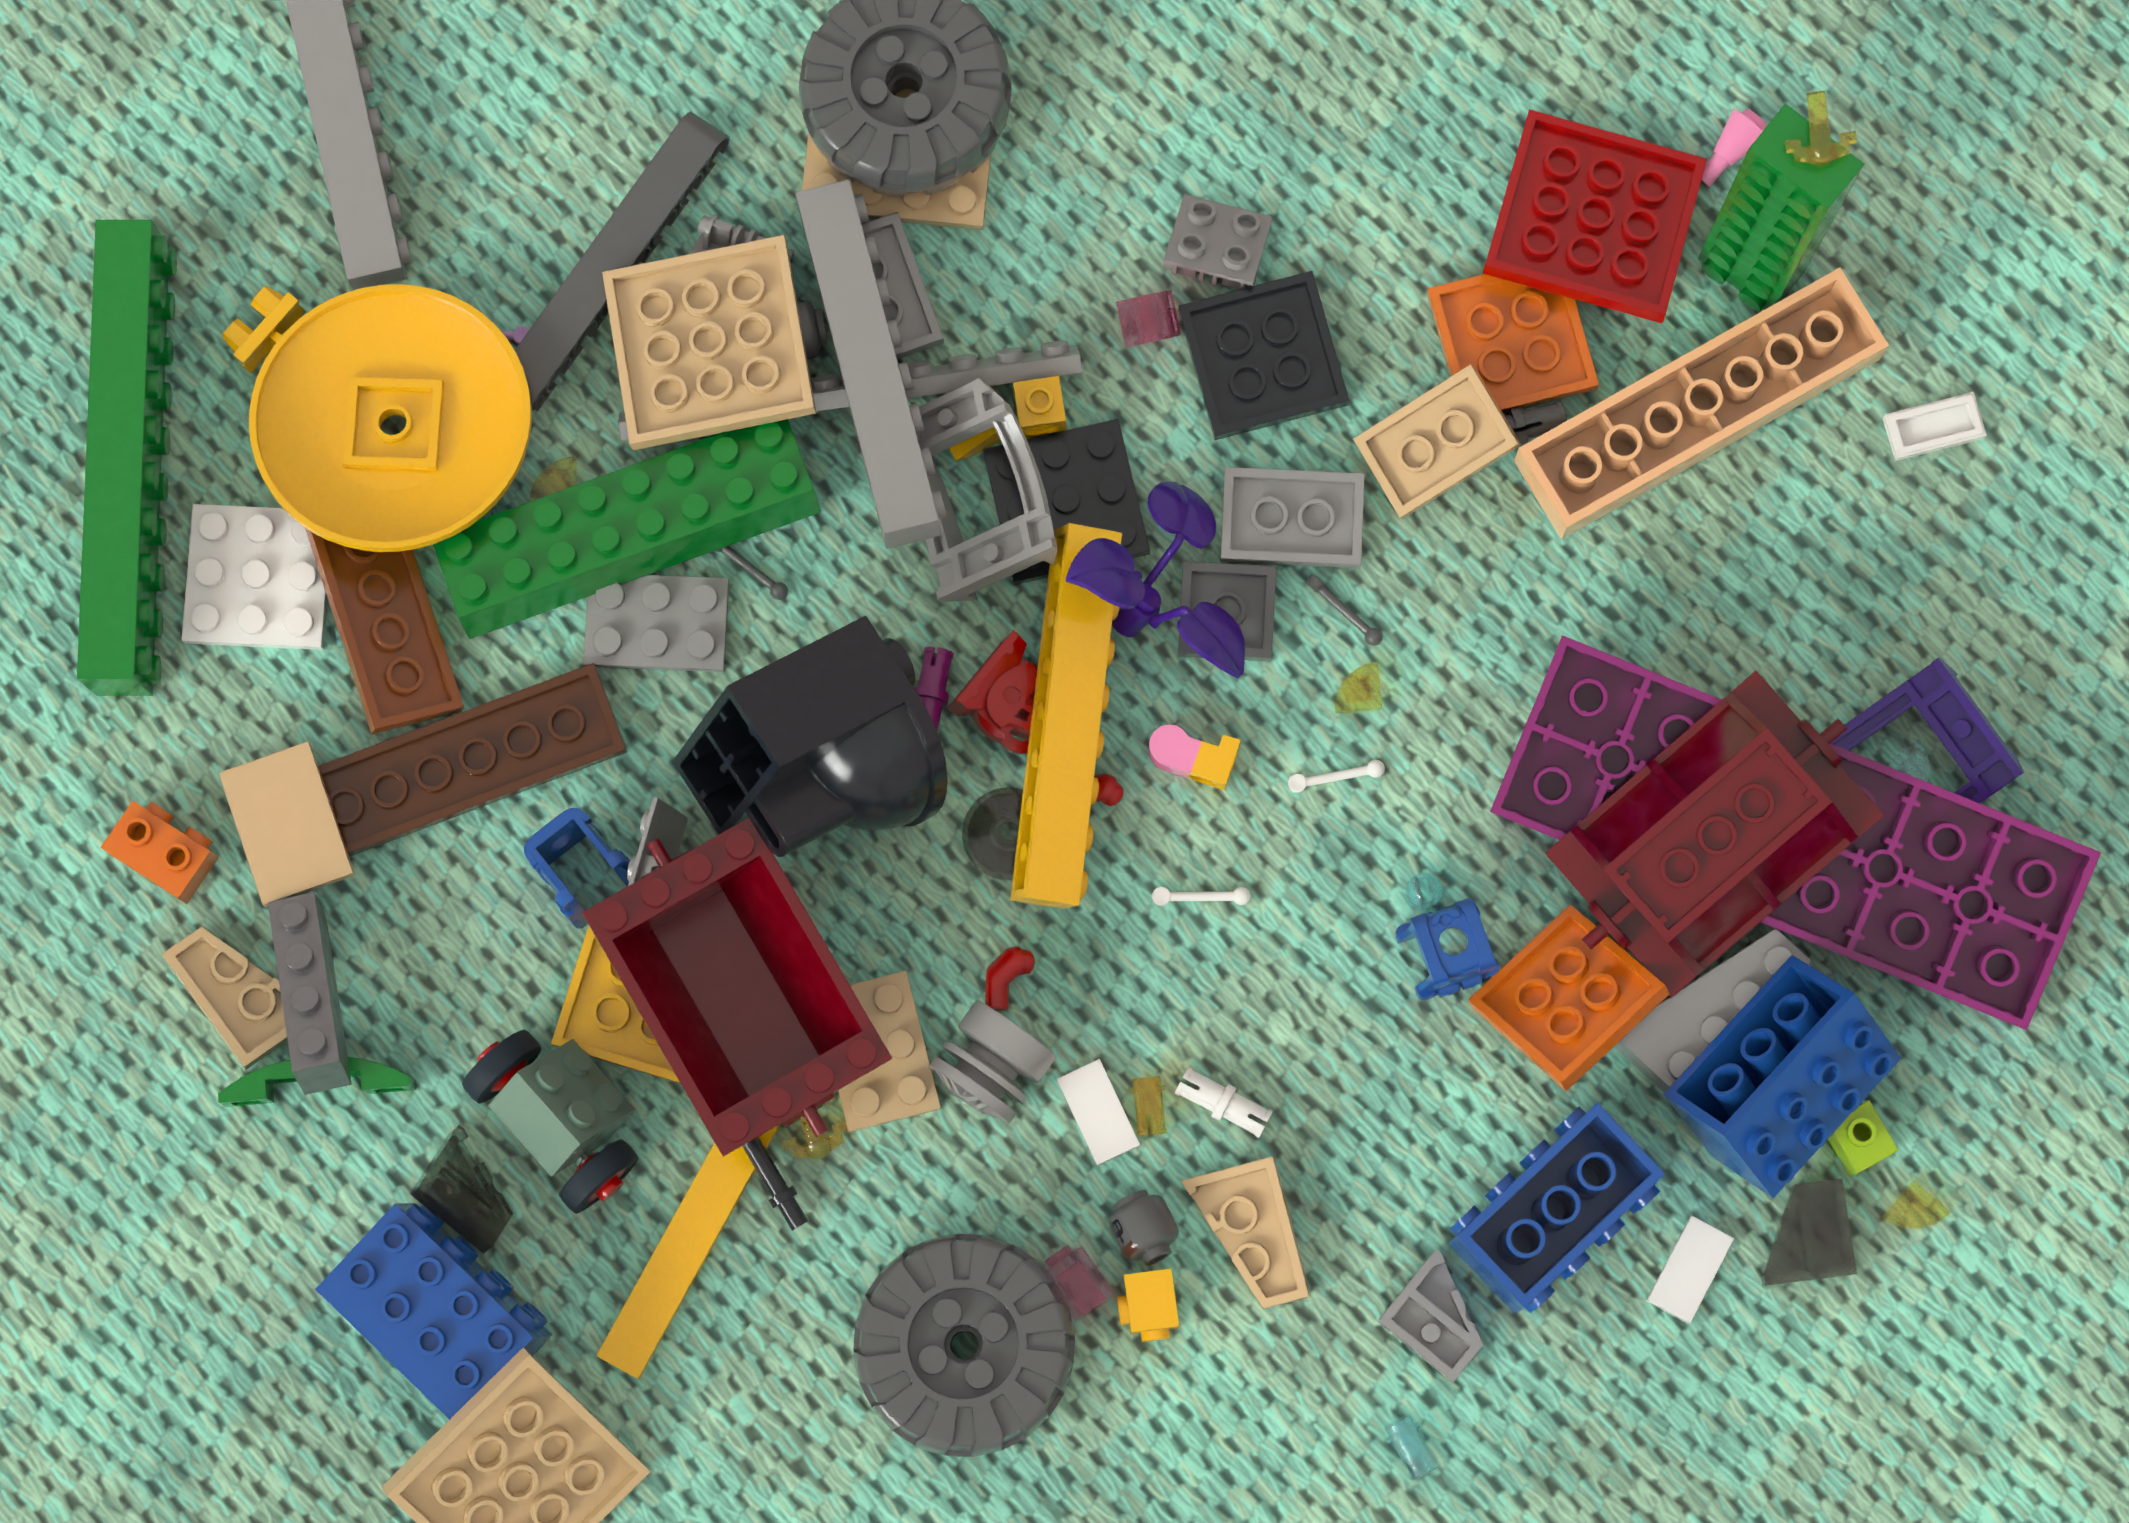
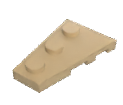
(232, 994)
(1254, 1225)

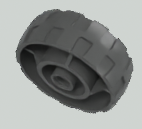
(887, 46)
(908, 1333)

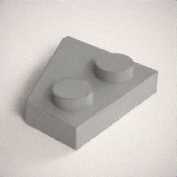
(1434, 1319)

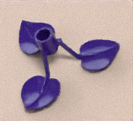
(1111, 574)

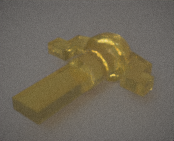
(1821, 150)
(815, 1147)

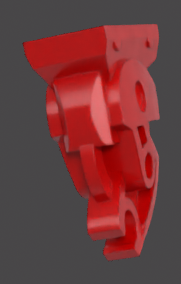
(1001, 695)

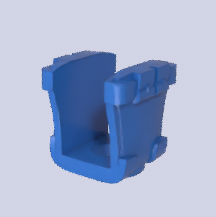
(558, 838)
(1449, 971)

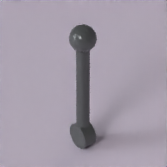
(777, 590)
(1372, 635)

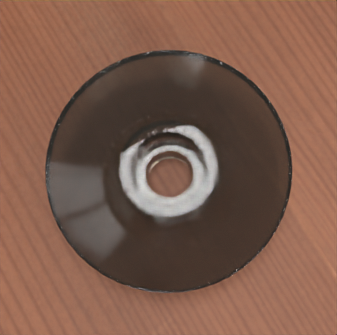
(981, 831)

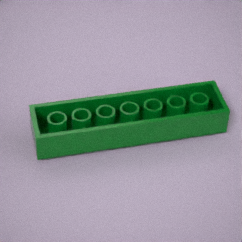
(1775, 214)
(625, 525)

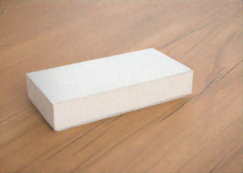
(1934, 426)
(1098, 1112)
(1690, 1269)

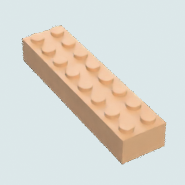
(1700, 403)

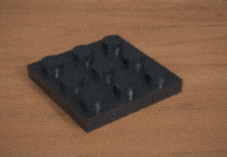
(1263, 355)
(1084, 484)

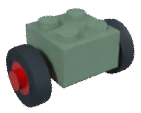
(558, 1111)

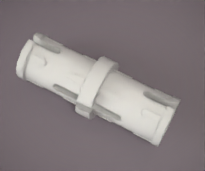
(1223, 1102)

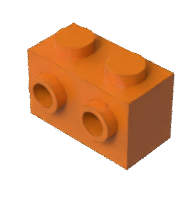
(160, 851)

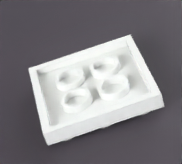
(252, 580)

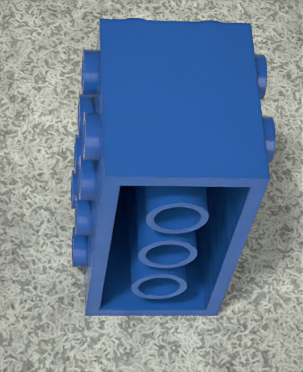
(1783, 1075)
(1556, 1208)
(432, 1306)

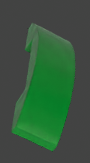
(258, 1085)

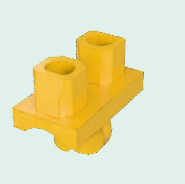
(279, 315)

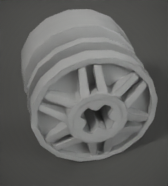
(992, 1062)

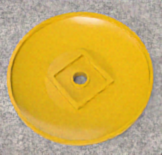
(378, 357)

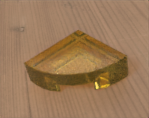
(555, 478)
(1360, 691)
(1915, 1208)

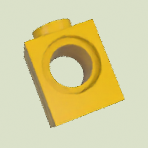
(1039, 406)

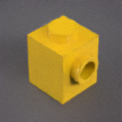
(1149, 1304)

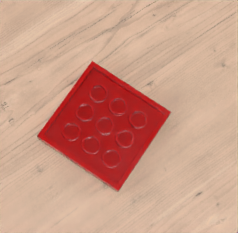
(1595, 216)

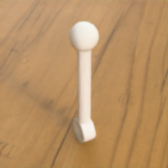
(1298, 783)
(1162, 896)

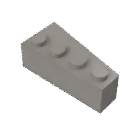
(1689, 1021)

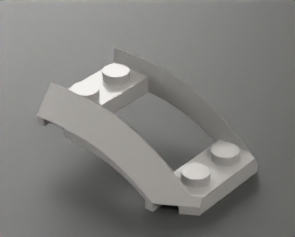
(1005, 549)

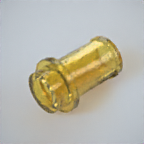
(1149, 1105)

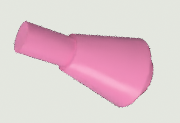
(1733, 143)

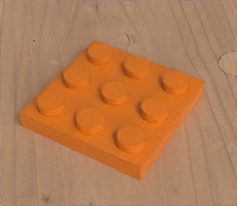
(1517, 338)
(1568, 1001)

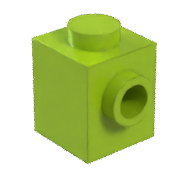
(1862, 1140)

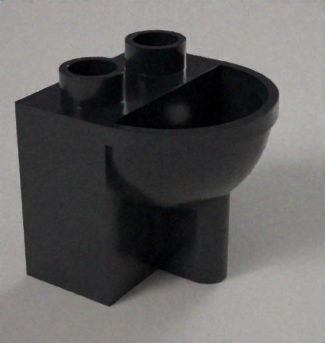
(819, 744)

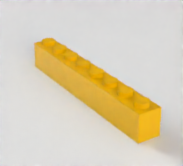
(1064, 733)

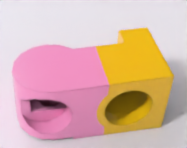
(1191, 758)

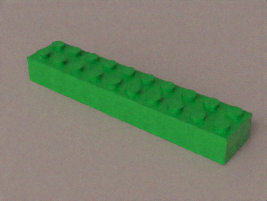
(125, 459)

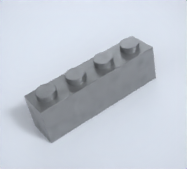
(309, 993)

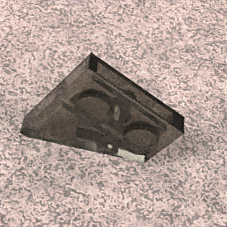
(463, 1193)
(1812, 1236)

